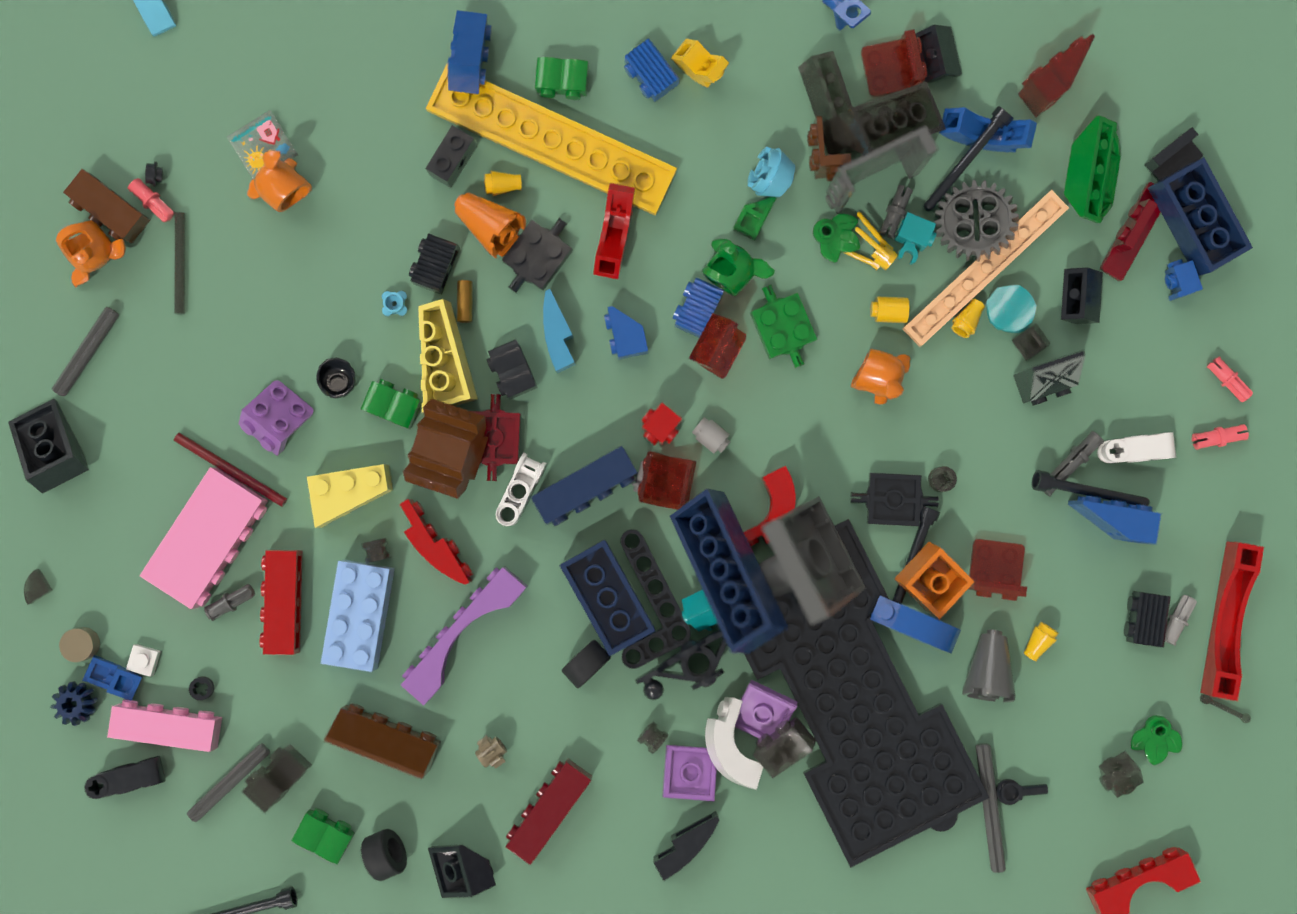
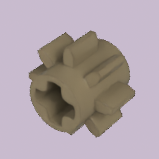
(491, 751)

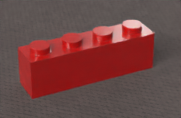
(281, 602)

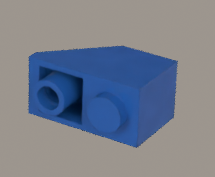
(628, 335)

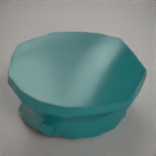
(1011, 308)

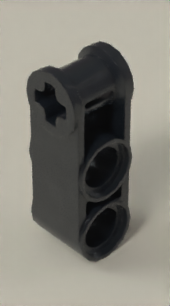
(126, 778)

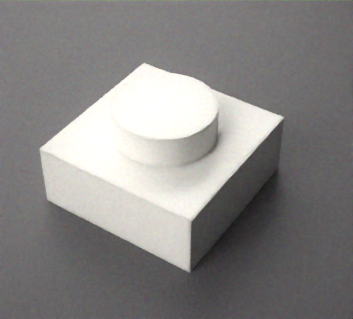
(143, 660)

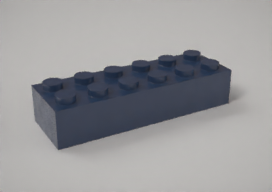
(728, 572)

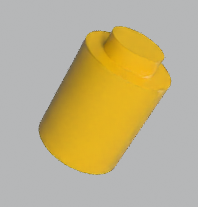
(890, 309)

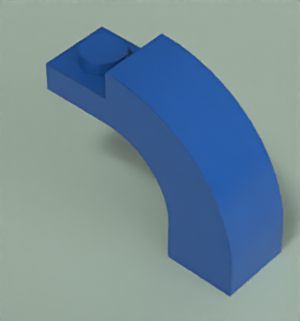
(966, 127)
(915, 624)

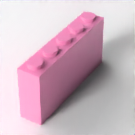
(204, 538)

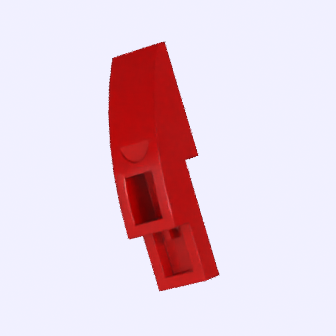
(440, 553)

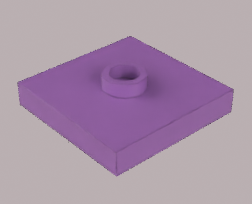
(763, 710)
(688, 773)

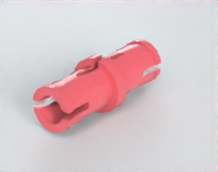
(1220, 436)

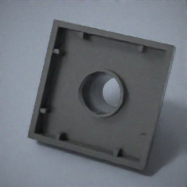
(810, 561)

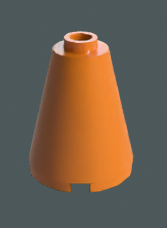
(490, 223)

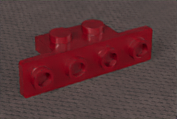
(1131, 236)

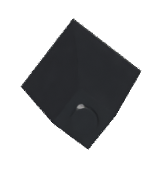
(460, 871)

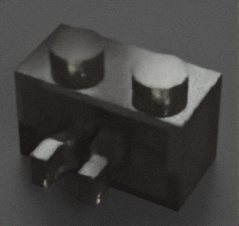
(784, 746)

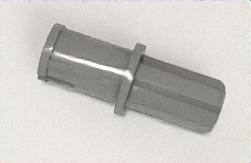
(1179, 619)

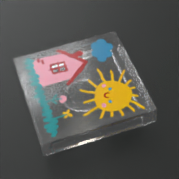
(258, 138)

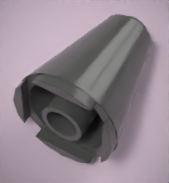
(991, 670)

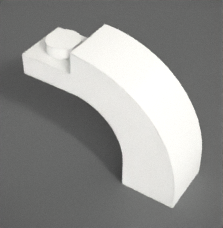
(722, 747)

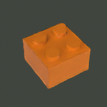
(934, 580)

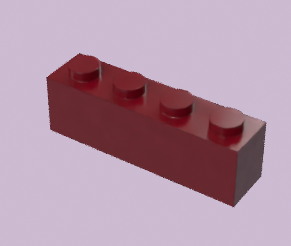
(549, 810)

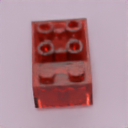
(1052, 81)

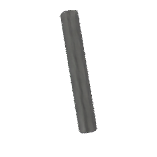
(85, 351)
(228, 782)

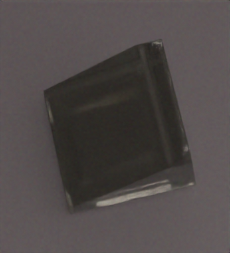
(1031, 341)

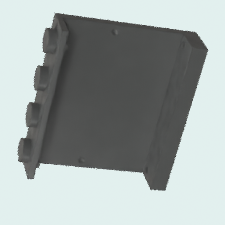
(911, 150)

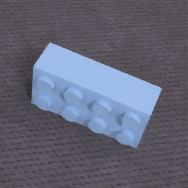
(357, 615)

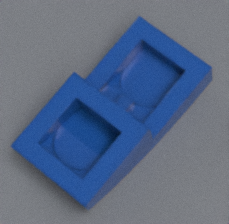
(112, 677)

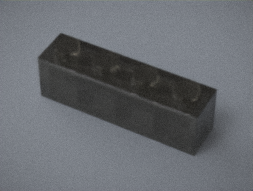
(827, 97)

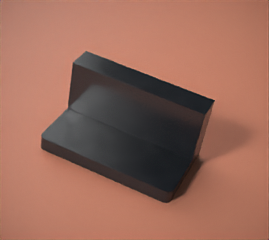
(939, 52)
(1175, 155)

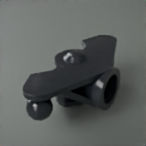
(654, 689)

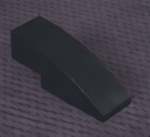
(686, 846)

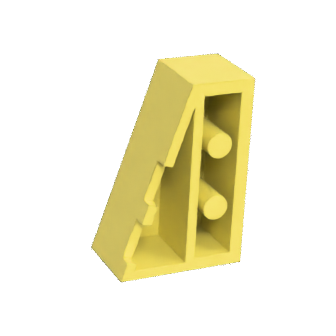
(344, 491)

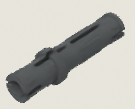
(1077, 456)

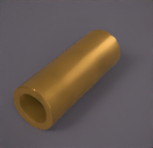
(464, 301)

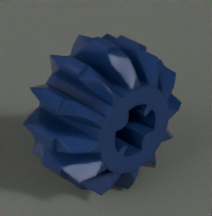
(64, 700)

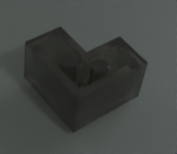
(272, 783)

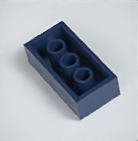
(1200, 217)
(585, 485)
(607, 597)

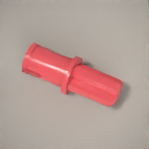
(151, 200)
(1230, 379)

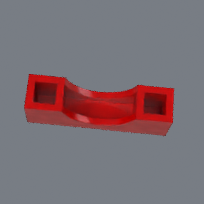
(1115, 893)

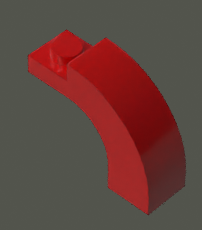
(614, 231)
(782, 500)

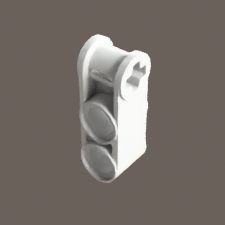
(1138, 448)
(529, 480)

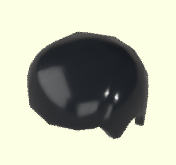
(336, 378)

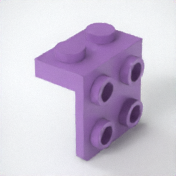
(274, 416)

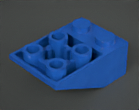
(1128, 524)

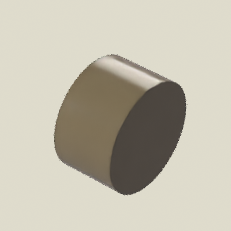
(79, 644)

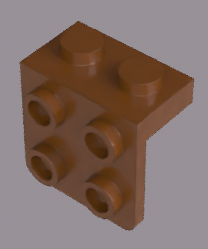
(823, 165)

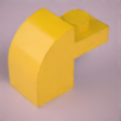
(699, 63)

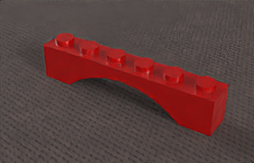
(1223, 665)

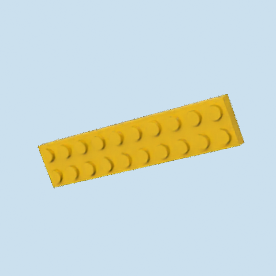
(554, 141)

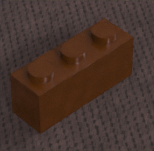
(105, 207)

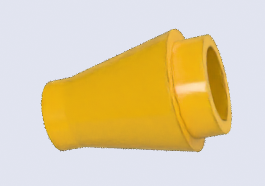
(499, 183)
(967, 320)
(1040, 641)

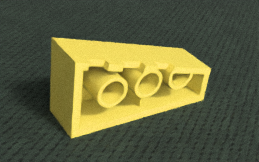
(442, 356)

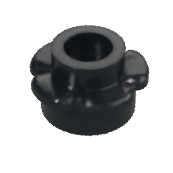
(153, 174)

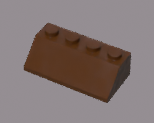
(383, 740)

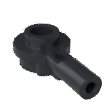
(1010, 792)

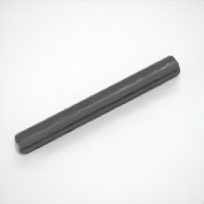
(990, 808)

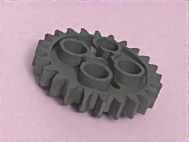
(1000, 219)

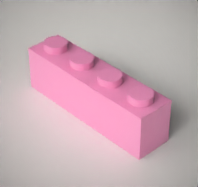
(165, 726)

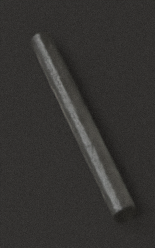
(179, 268)

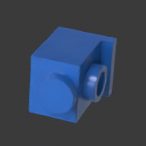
(1182, 279)

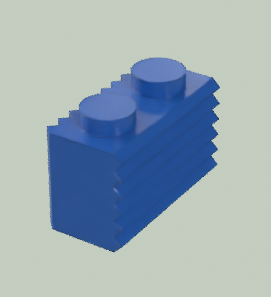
(651, 70)
(698, 307)

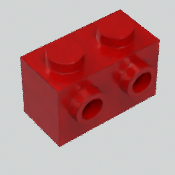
(660, 425)

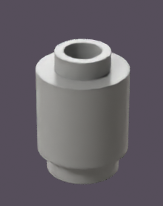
(711, 435)

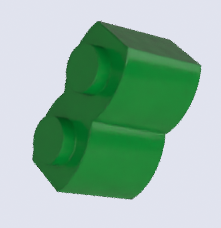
(562, 77)
(391, 404)
(323, 835)

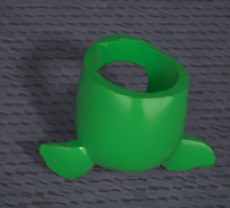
(734, 267)

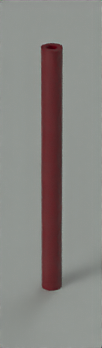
(230, 469)

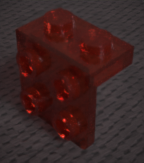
(894, 65)
(718, 345)
(666, 481)
(997, 569)

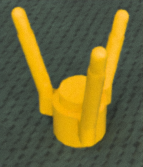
(883, 253)

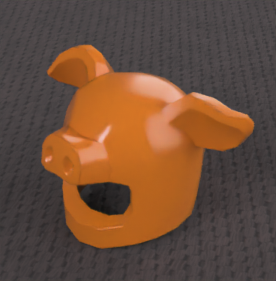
(277, 182)
(88, 250)
(882, 375)

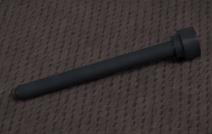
(999, 119)
(1044, 481)
(927, 518)
(284, 899)

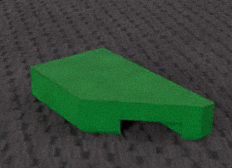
(753, 217)

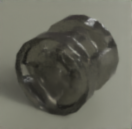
(936, 478)
(376, 550)
(652, 737)

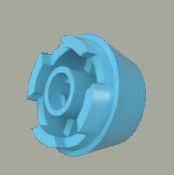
(772, 174)

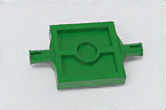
(783, 326)

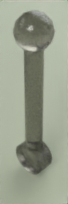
(1206, 699)

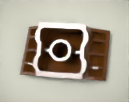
(446, 449)

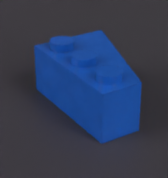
(468, 52)

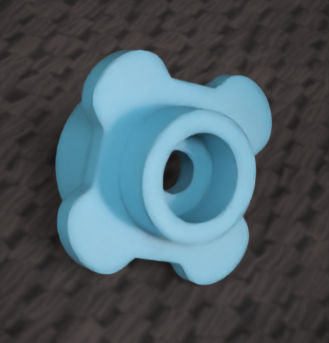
(388, 298)

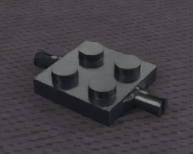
(537, 255)
(894, 499)

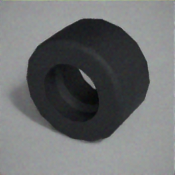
(586, 663)
(383, 854)

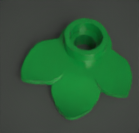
(840, 238)
(1157, 743)

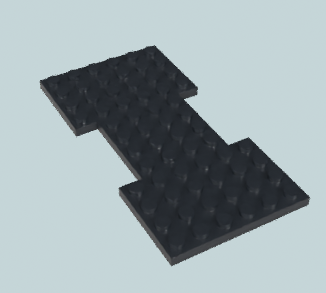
(884, 762)

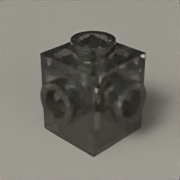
(1120, 774)

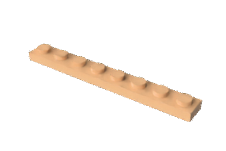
(981, 273)

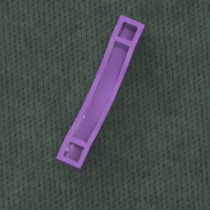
(429, 674)

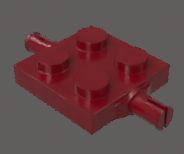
(502, 435)

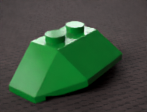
(1094, 170)

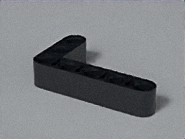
(656, 601)

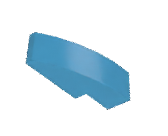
(556, 334)

